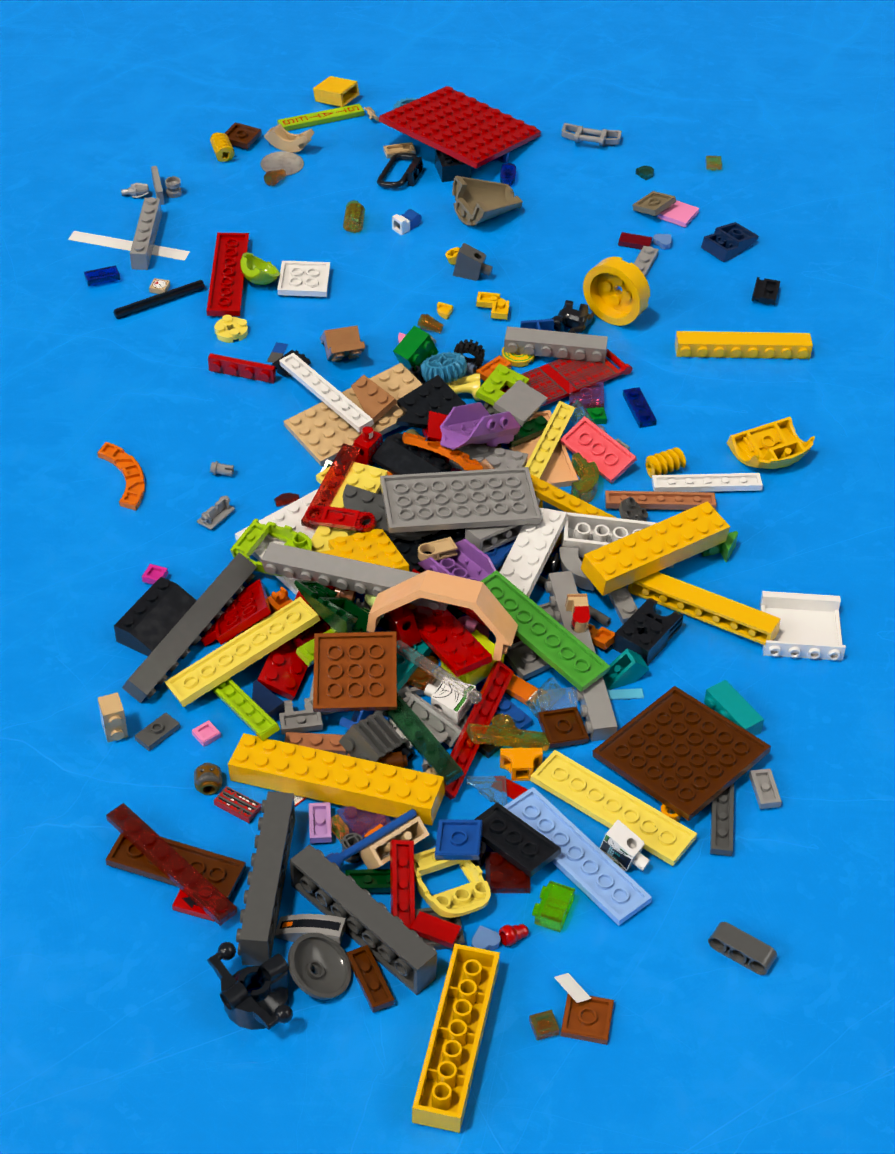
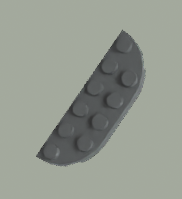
(367, 501)

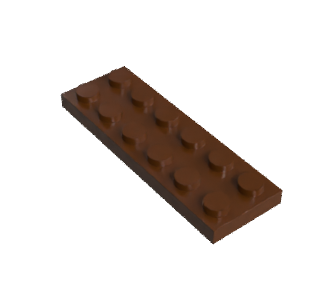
(219, 870)

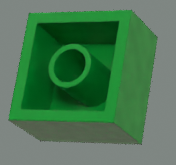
(415, 348)

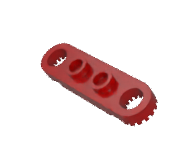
(341, 518)

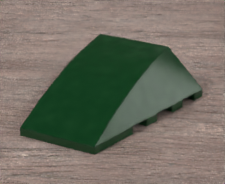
(337, 612)

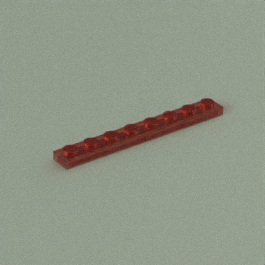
(172, 864)

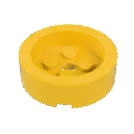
(612, 304)

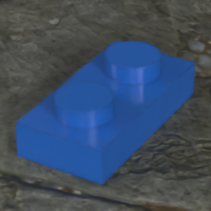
(521, 720)

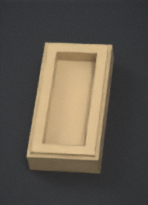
(391, 150)

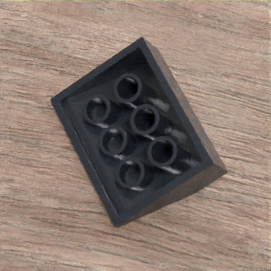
(153, 616)

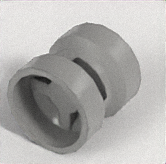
(173, 187)

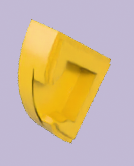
(444, 310)

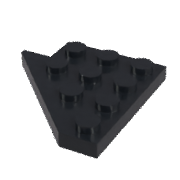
(431, 396)

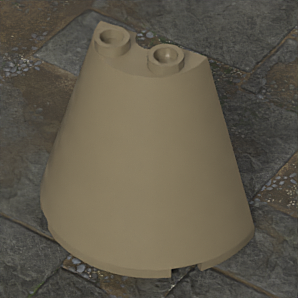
(482, 199)

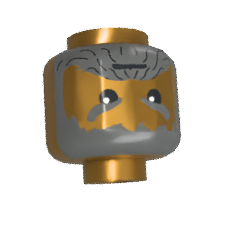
(208, 778)

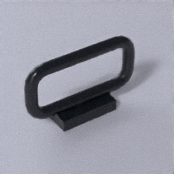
(411, 175)

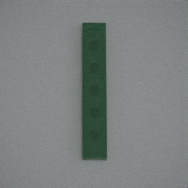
(424, 742)

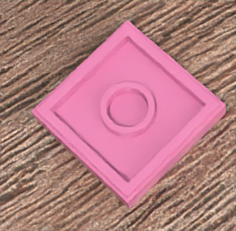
(679, 214)

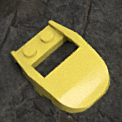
(456, 901)

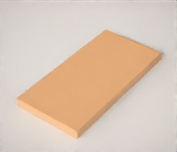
(559, 469)

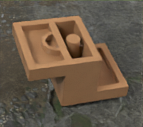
(342, 343)

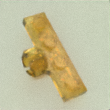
(505, 733)

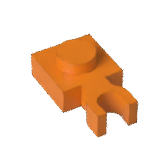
(601, 637)

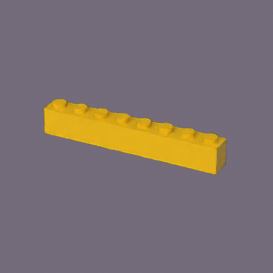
(743, 344)
(707, 607)

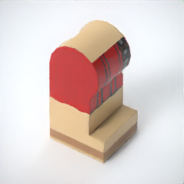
(580, 611)

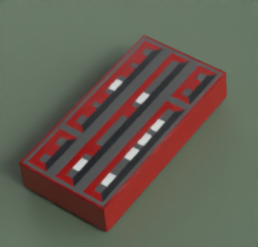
(237, 804)

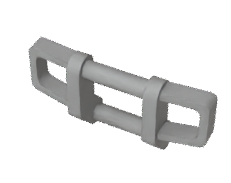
(602, 140)

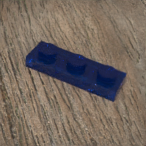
(639, 407)

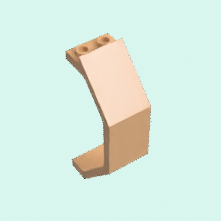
(453, 591)

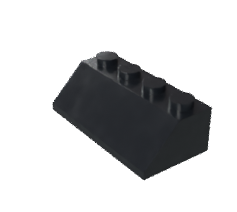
(407, 458)

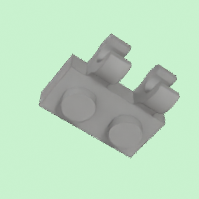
(301, 720)

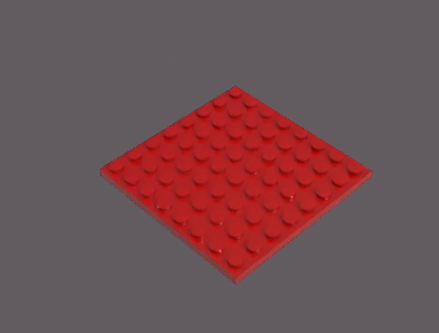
(460, 126)

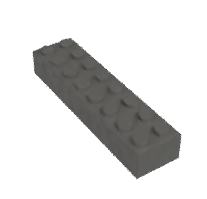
(267, 879)
(366, 919)

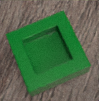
(598, 415)

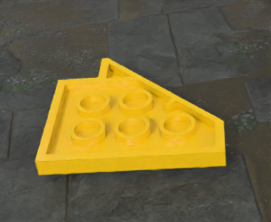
(368, 547)

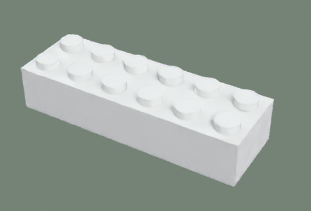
(594, 531)

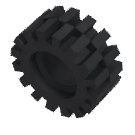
(471, 348)

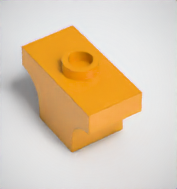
(520, 762)

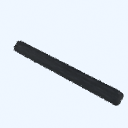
(158, 299)

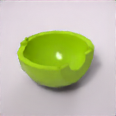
(258, 270)

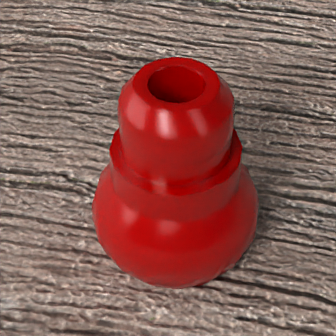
(512, 934)

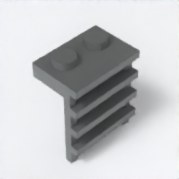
(371, 738)

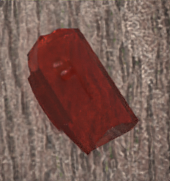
(286, 499)

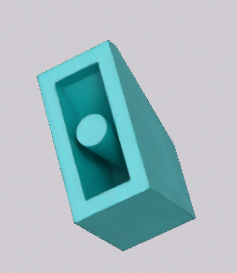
(625, 670)

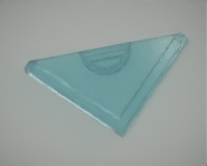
(490, 787)

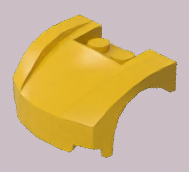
(769, 445)

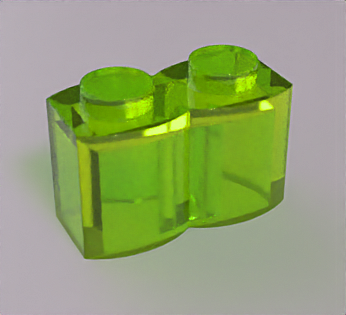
(554, 906)

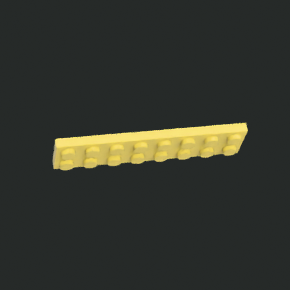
(360, 476)
(242, 651)
(609, 803)

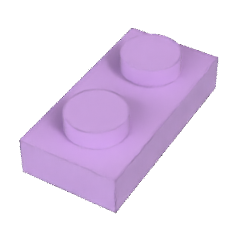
(320, 822)

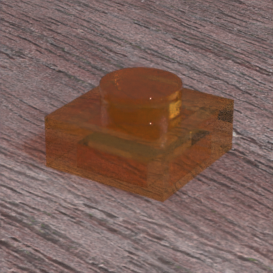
(544, 1025)

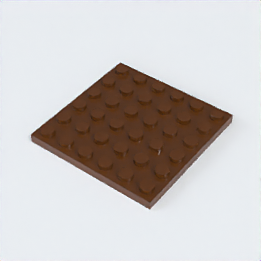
(681, 752)

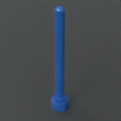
(339, 858)

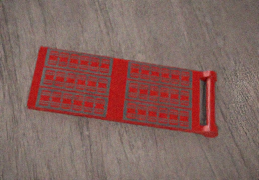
(554, 378)

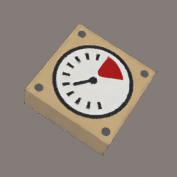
(159, 286)

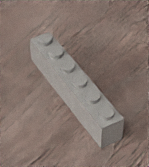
(145, 233)
(555, 344)

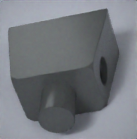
(471, 263)

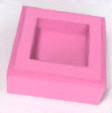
(206, 733)

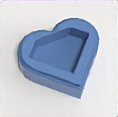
(662, 240)
(486, 939)

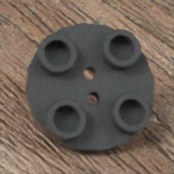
(631, 510)

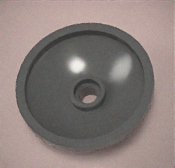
(326, 961)

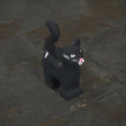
(573, 318)

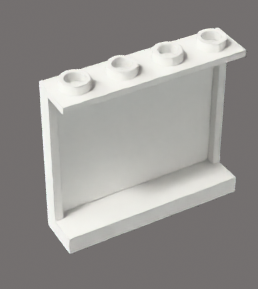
(807, 625)

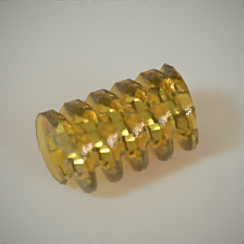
(354, 217)

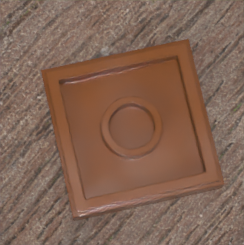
(587, 1019)

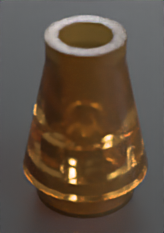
(273, 177)
(428, 323)

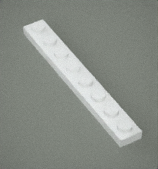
(326, 392)

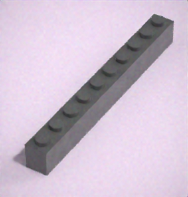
(189, 628)

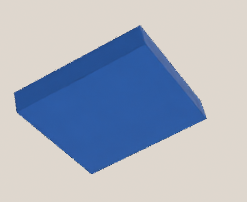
(458, 839)

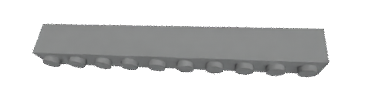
(337, 572)
(594, 700)

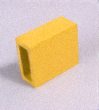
(336, 91)

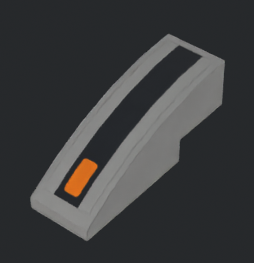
(294, 926)

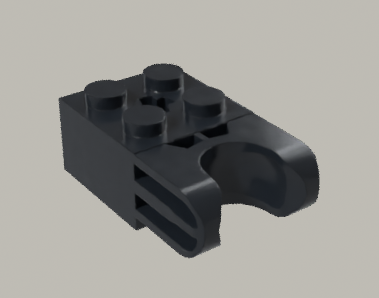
(647, 631)

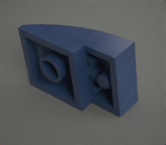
(728, 241)

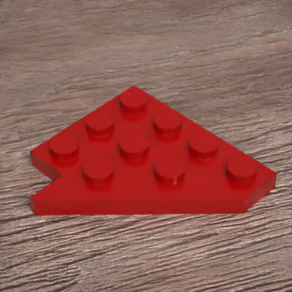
(242, 613)

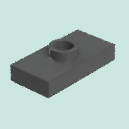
(157, 731)

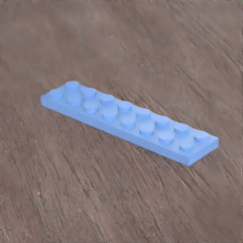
(581, 859)

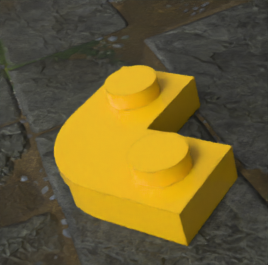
(492, 300)

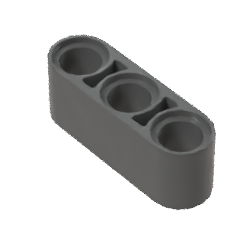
(742, 948)

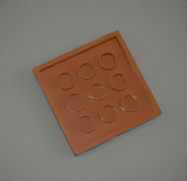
(355, 671)

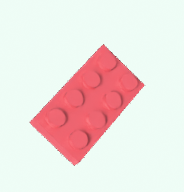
(599, 447)

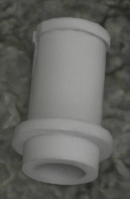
(223, 469)

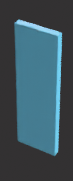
(625, 694)

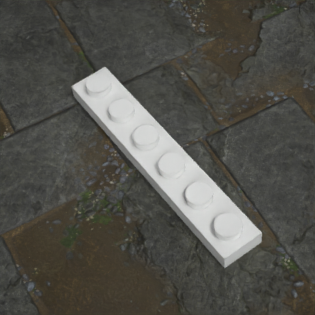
(707, 482)

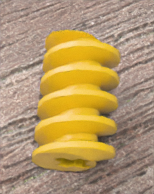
(222, 147)
(665, 462)

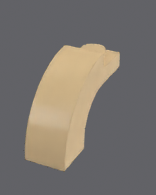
(287, 141)

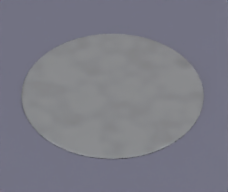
(283, 160)

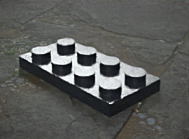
(516, 840)

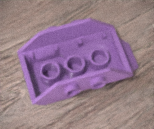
(475, 425)
(468, 564)

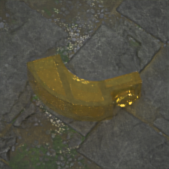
(589, 475)

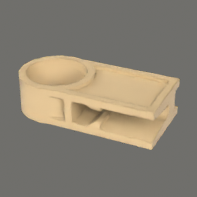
(440, 549)

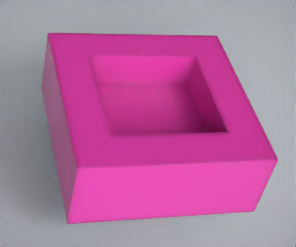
(153, 573)

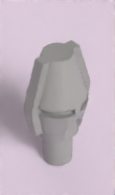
(136, 190)

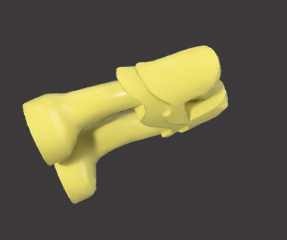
(467, 384)

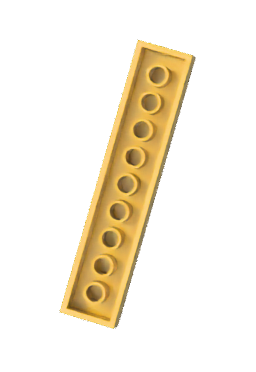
(336, 778)

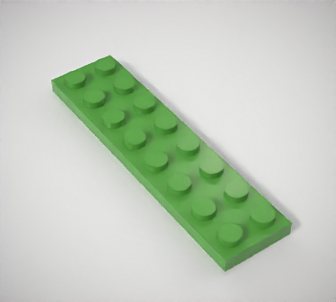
(547, 636)

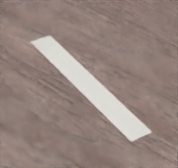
(126, 245)

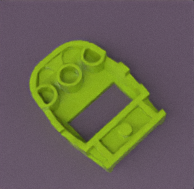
(256, 534)

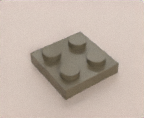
(654, 203)

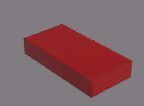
(436, 929)

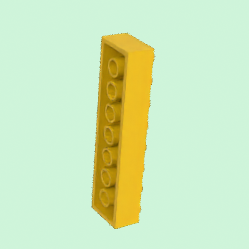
(654, 548)
(456, 1038)

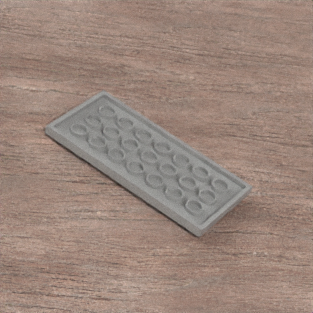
(459, 500)

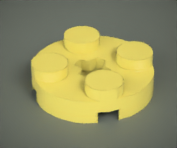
(238, 328)

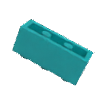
(733, 706)

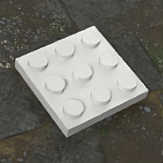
(304, 278)

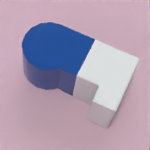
(405, 221)

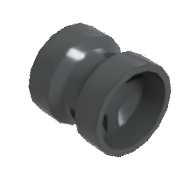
(349, 840)

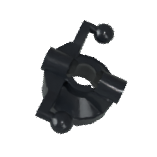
(261, 1007)

